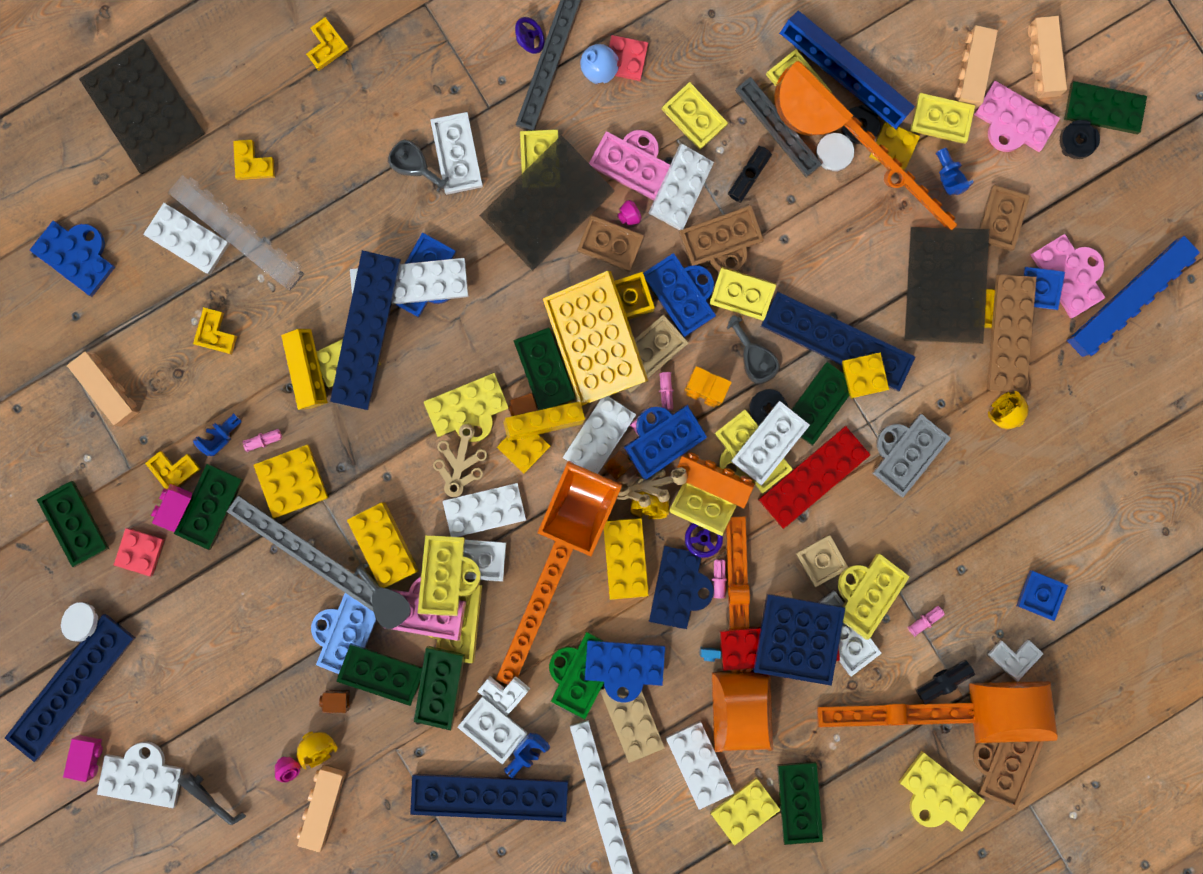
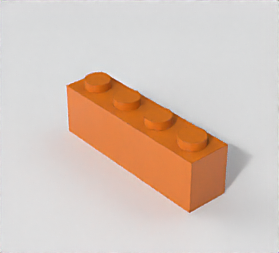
(716, 480)

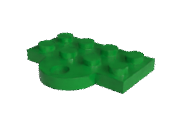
(574, 691)

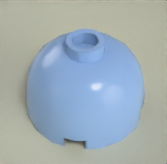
(599, 63)

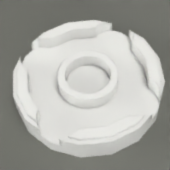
(835, 152)
(79, 622)

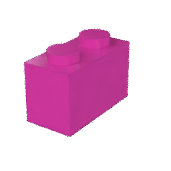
(171, 507)
(83, 758)

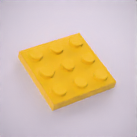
(290, 481)

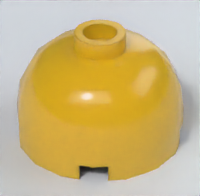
(1009, 411)
(655, 510)
(315, 749)

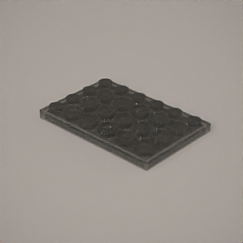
(142, 106)
(547, 203)
(946, 285)

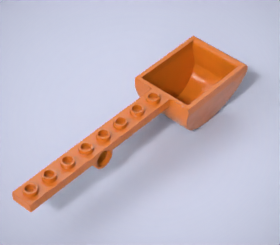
(813, 110)
(574, 522)
(741, 696)
(997, 710)

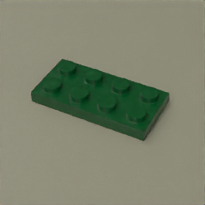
(1106, 107)
(544, 369)
(821, 401)
(208, 506)
(72, 524)
(380, 674)
(439, 688)
(800, 803)

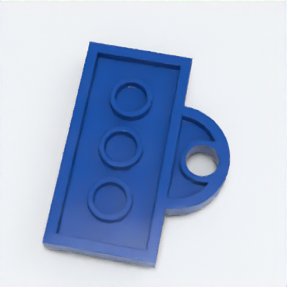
(426, 250)
(75, 256)
(681, 293)
(663, 439)
(624, 666)

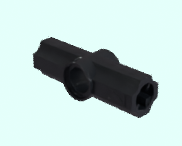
(744, 183)
(945, 681)

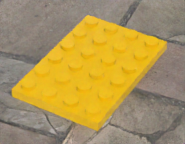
(595, 339)

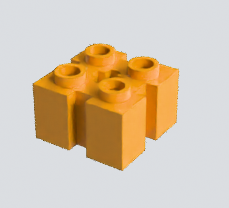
(707, 386)

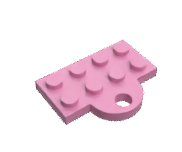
(1015, 119)
(631, 162)
(1080, 278)
(430, 625)

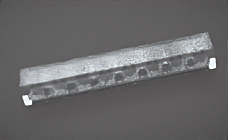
(236, 233)

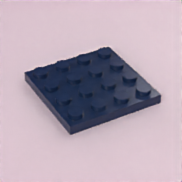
(799, 639)

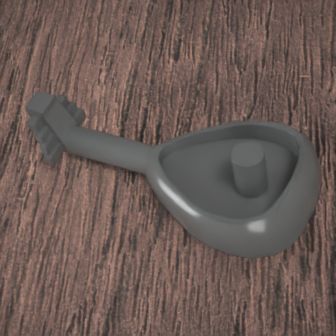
(409, 160)
(759, 362)
(388, 606)
(193, 786)

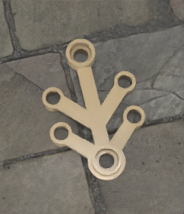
(459, 463)
(629, 489)

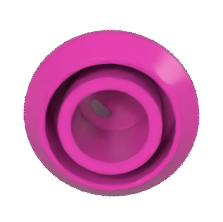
(629, 213)
(286, 769)

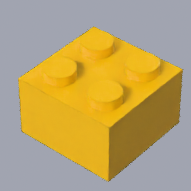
(635, 295)

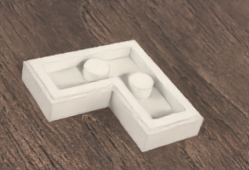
(1015, 663)
(504, 698)

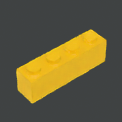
(304, 369)
(544, 421)

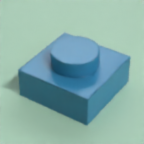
(710, 654)

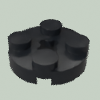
(870, 120)
(1074, 149)
(761, 399)

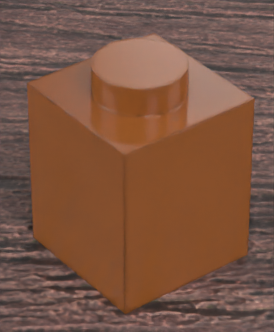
(522, 405)
(335, 701)

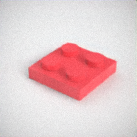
(630, 55)
(139, 552)

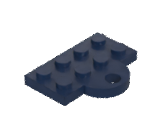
(678, 588)

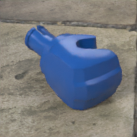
(950, 175)
(221, 436)
(524, 754)

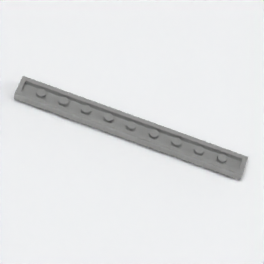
(302, 551)

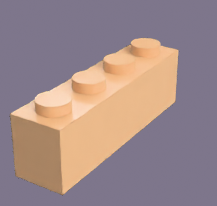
(1047, 57)
(976, 66)
(103, 388)
(321, 809)

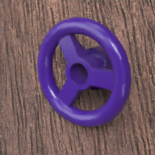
(525, 37)
(689, 540)

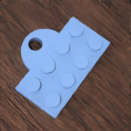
(345, 625)

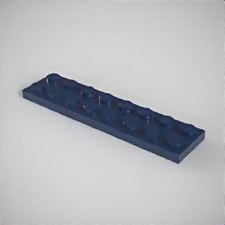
(365, 330)
(833, 338)
(69, 688)
(489, 797)

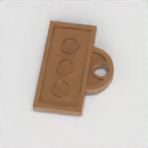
(722, 239)
(1006, 770)

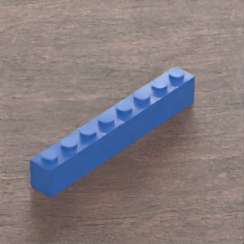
(846, 69)
(1133, 296)

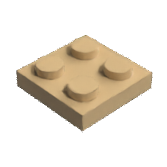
(821, 560)

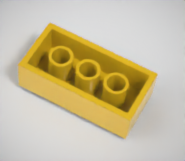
(382, 545)
(625, 558)

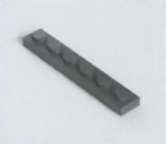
(784, 136)

